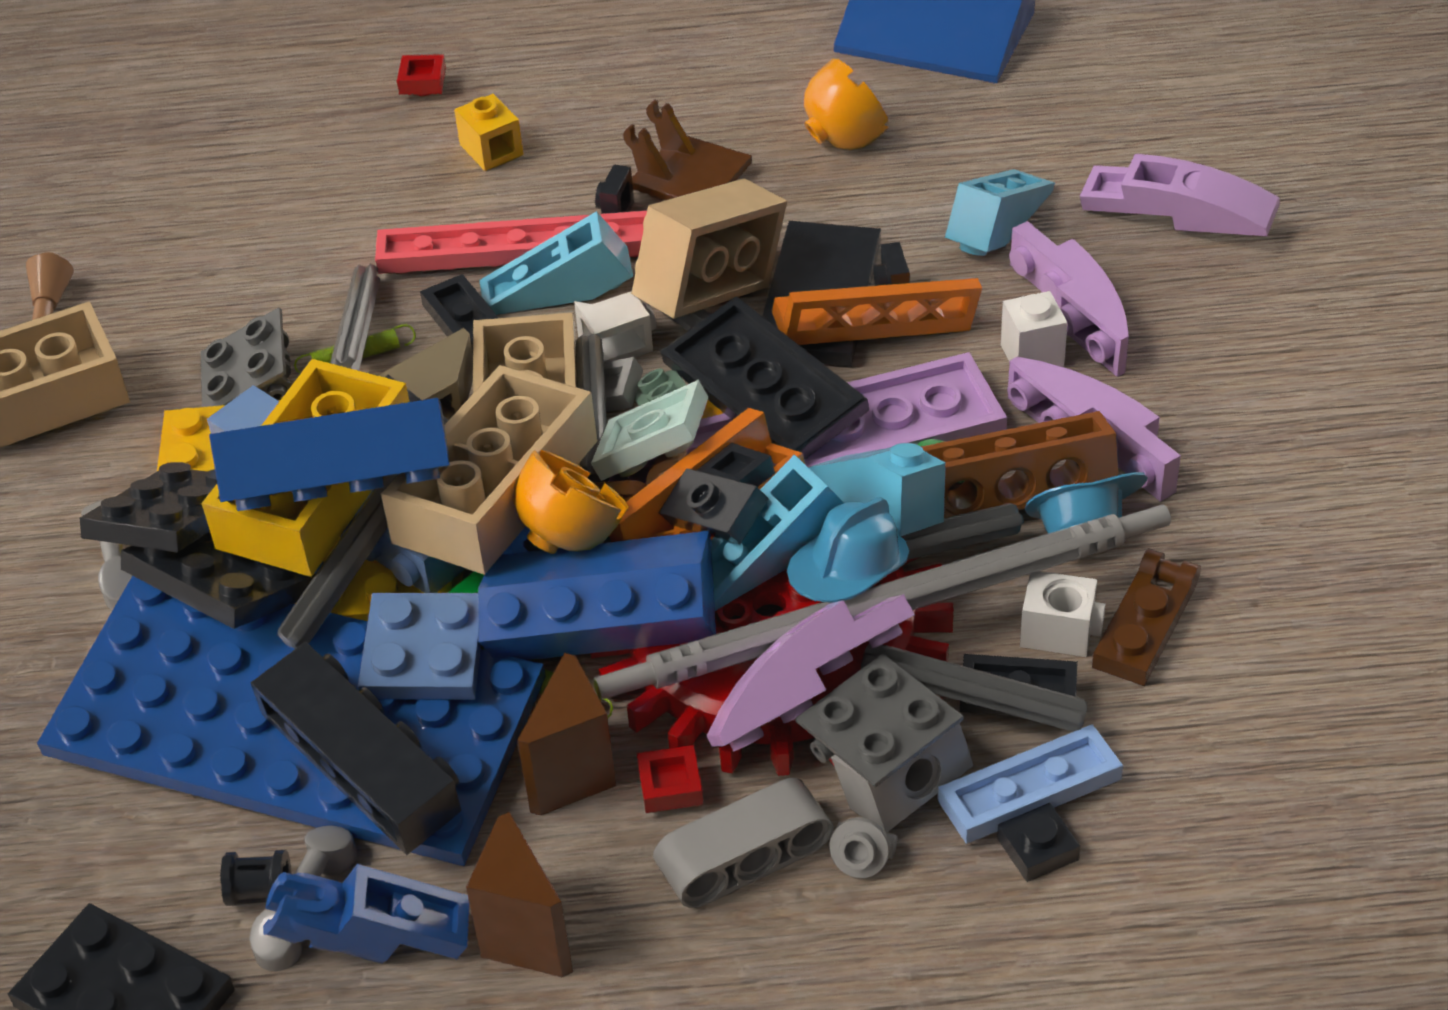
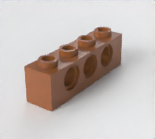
(1031, 450)

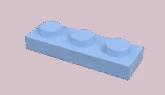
(1031, 779)

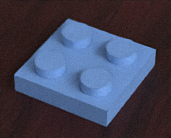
(421, 646)

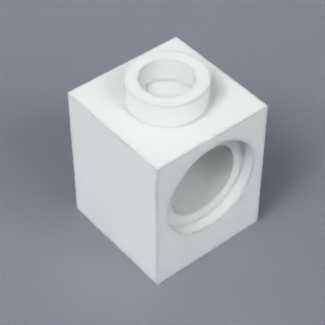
(1060, 613)

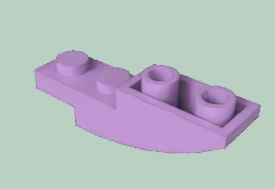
(1189, 192)
(1080, 290)
(1057, 392)
(786, 676)

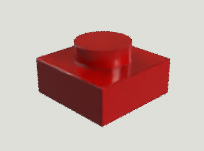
(421, 74)
(669, 779)

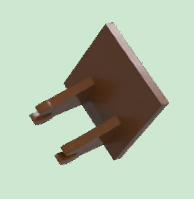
(683, 162)

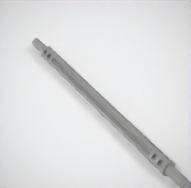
(919, 589)

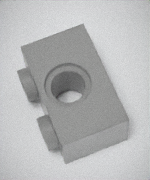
(908, 786)

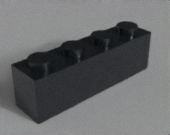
(358, 746)

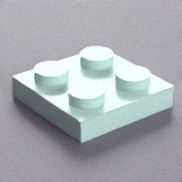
(650, 430)

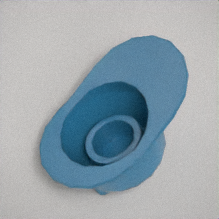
(1083, 502)
(849, 554)

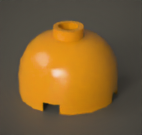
(841, 109)
(564, 505)

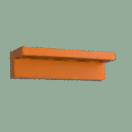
(878, 311)
(745, 430)

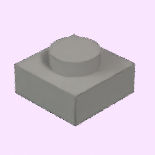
(621, 383)

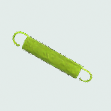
(375, 344)

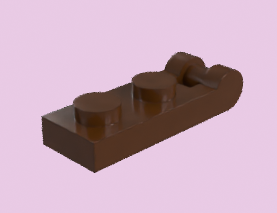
(1146, 618)

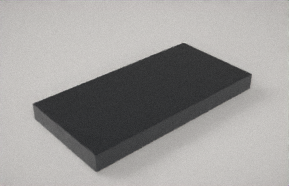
(824, 259)
(757, 366)

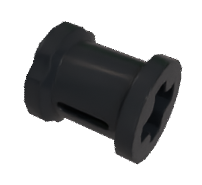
(250, 876)

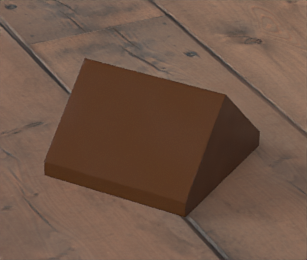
(566, 742)
(516, 906)

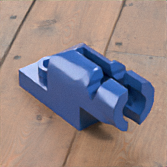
(368, 914)

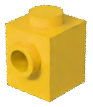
(489, 132)

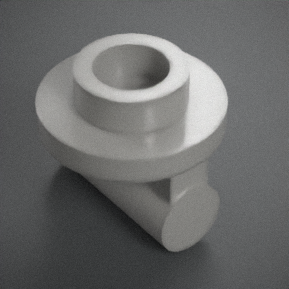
(861, 847)

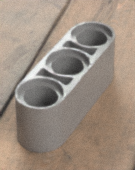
(742, 842)

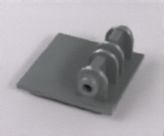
(245, 359)
(877, 720)

